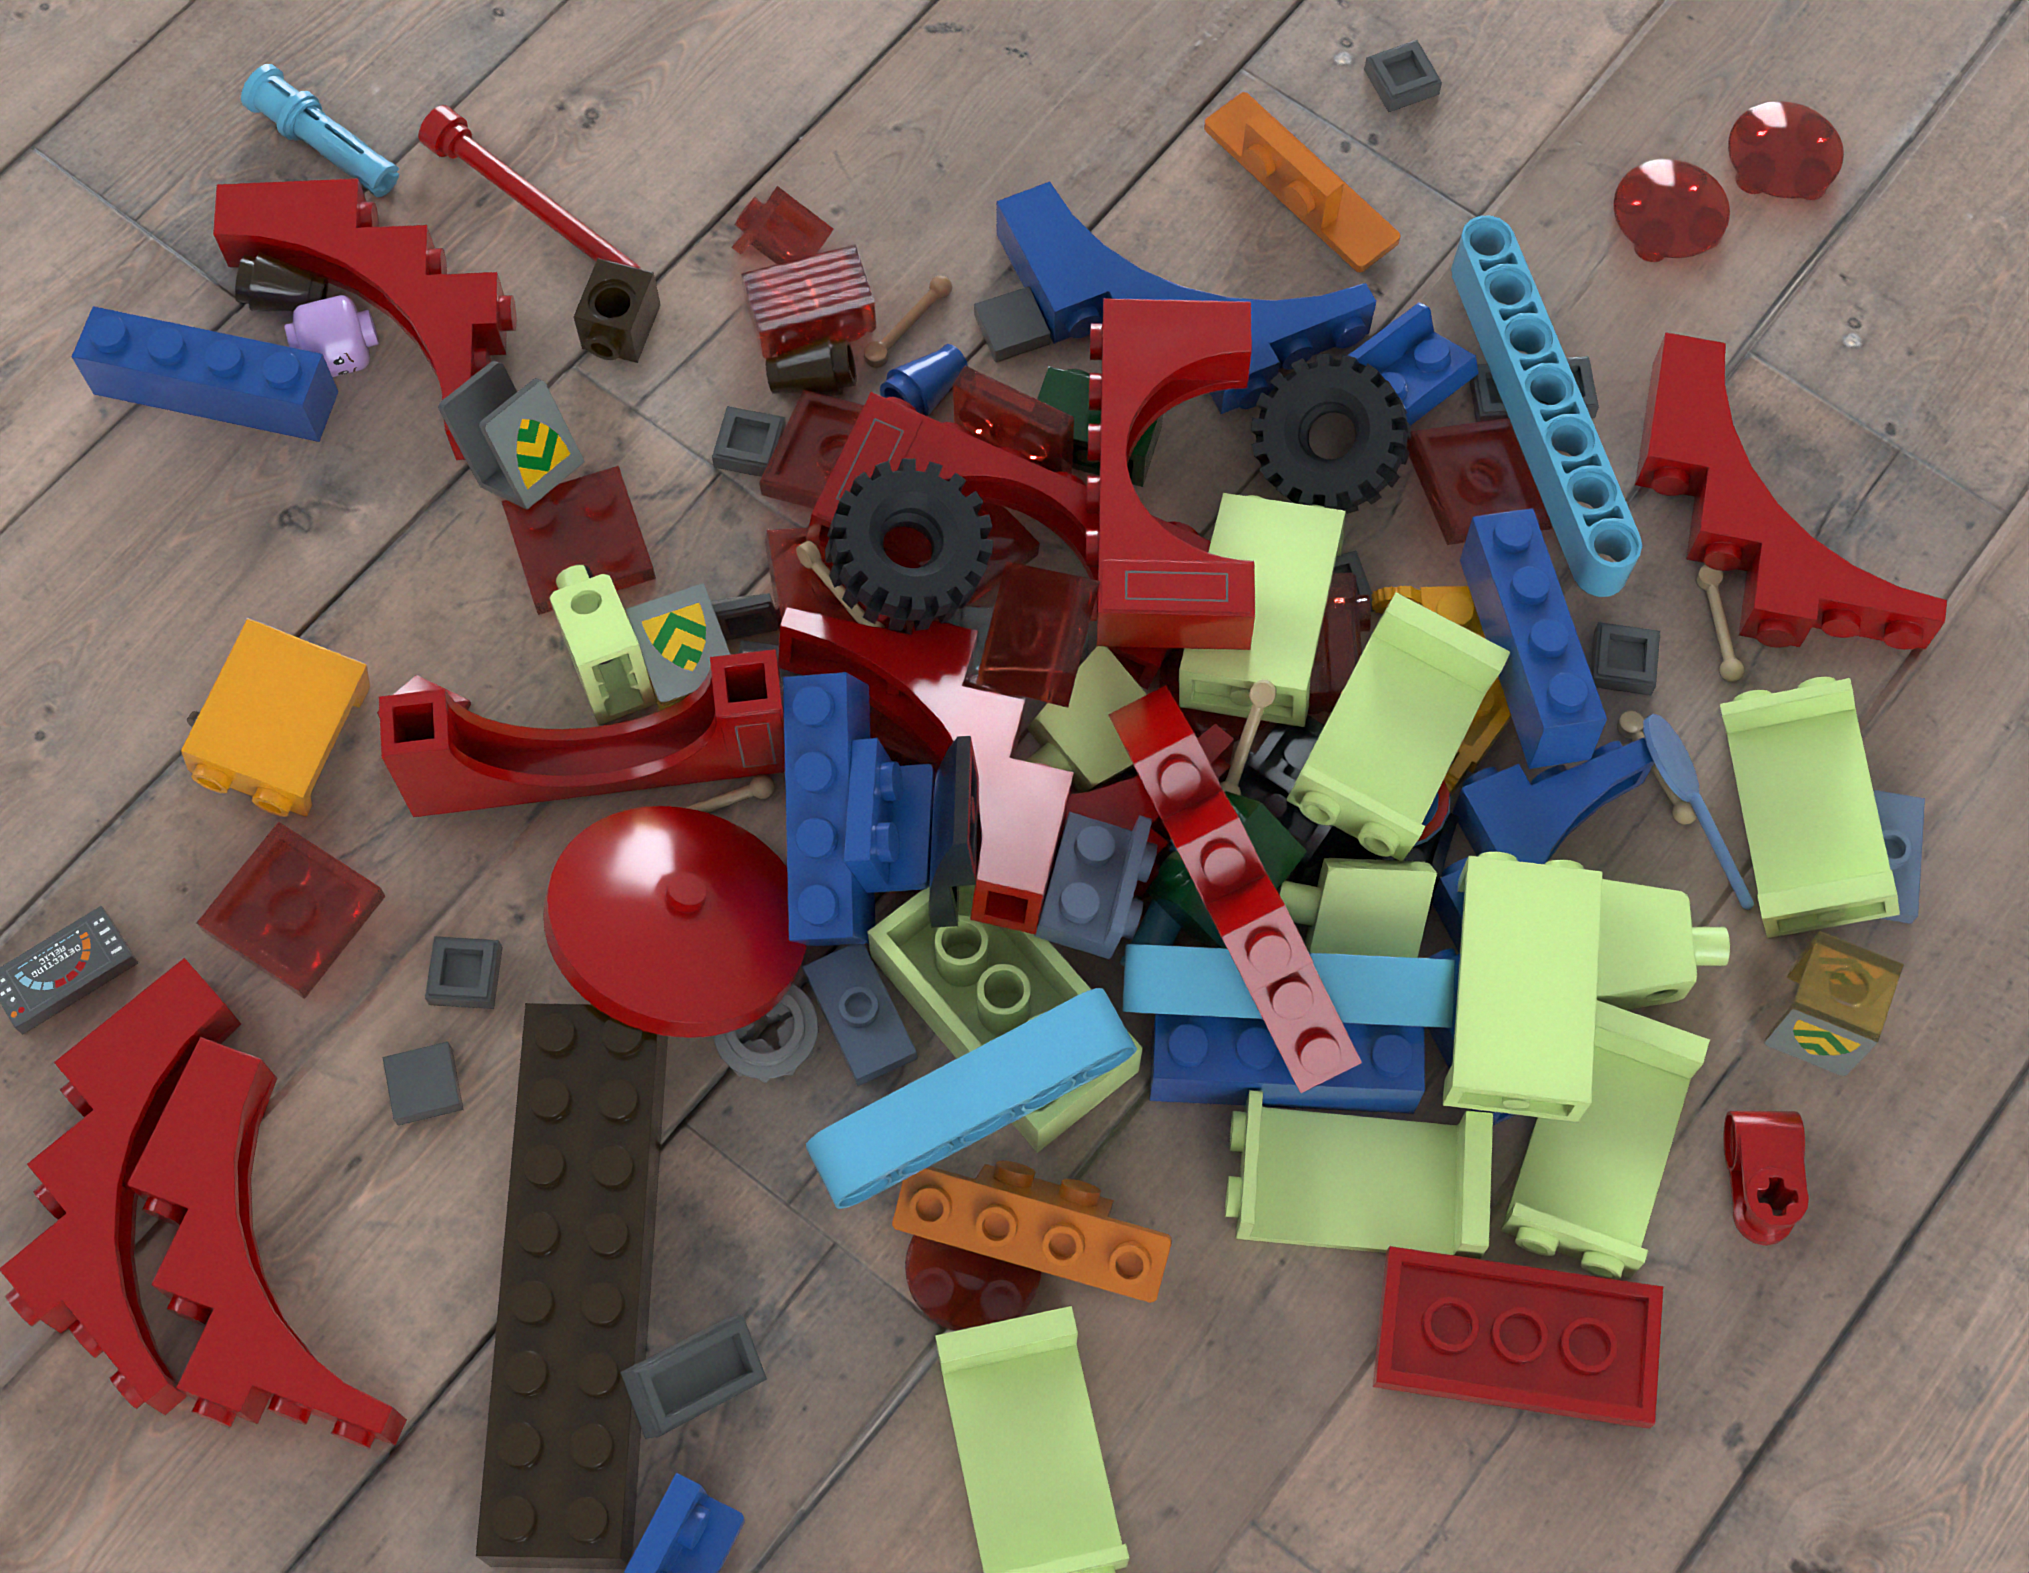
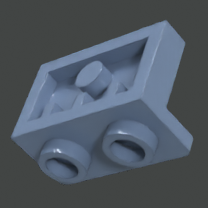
(1094, 884)

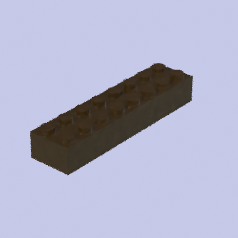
(573, 1293)

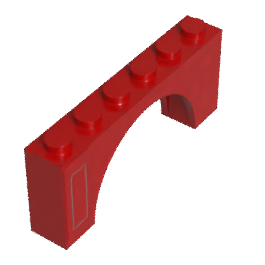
(1001, 476)
(1152, 583)
(464, 762)

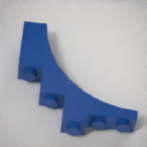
(1076, 272)
(1531, 823)

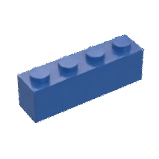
(206, 373)
(1527, 614)
(819, 727)
(1229, 1056)

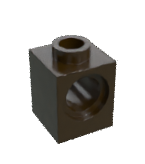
(615, 290)

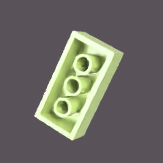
(981, 984)

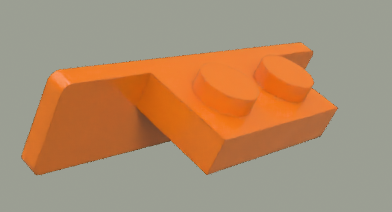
(1302, 182)
(1035, 1225)

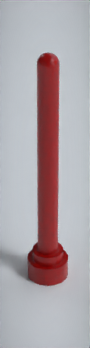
(448, 135)

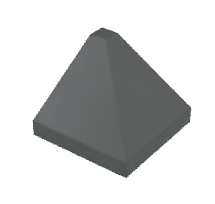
(746, 615)

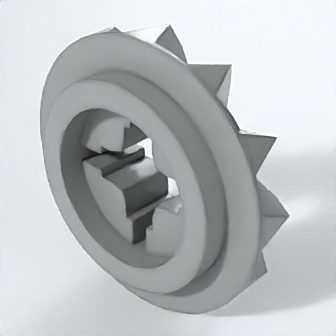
(795, 1040)

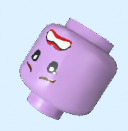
(336, 331)

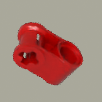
(1766, 1161)

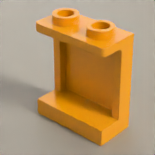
(273, 718)

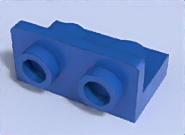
(1418, 361)
(888, 820)
(687, 1532)

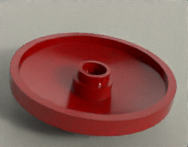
(672, 921)

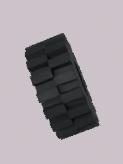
(1321, 389)
(915, 502)

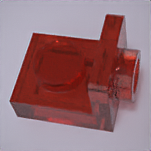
(780, 228)

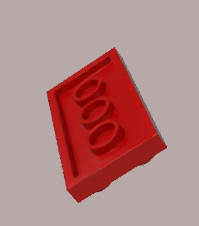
(1519, 1337)

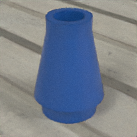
(926, 379)

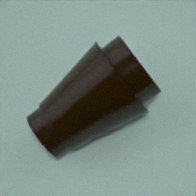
(276, 285)
(817, 367)

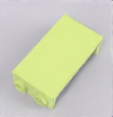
(1294, 569)
(1397, 728)
(1809, 807)
(1526, 988)
(1361, 1180)
(1596, 1180)
(1030, 1447)

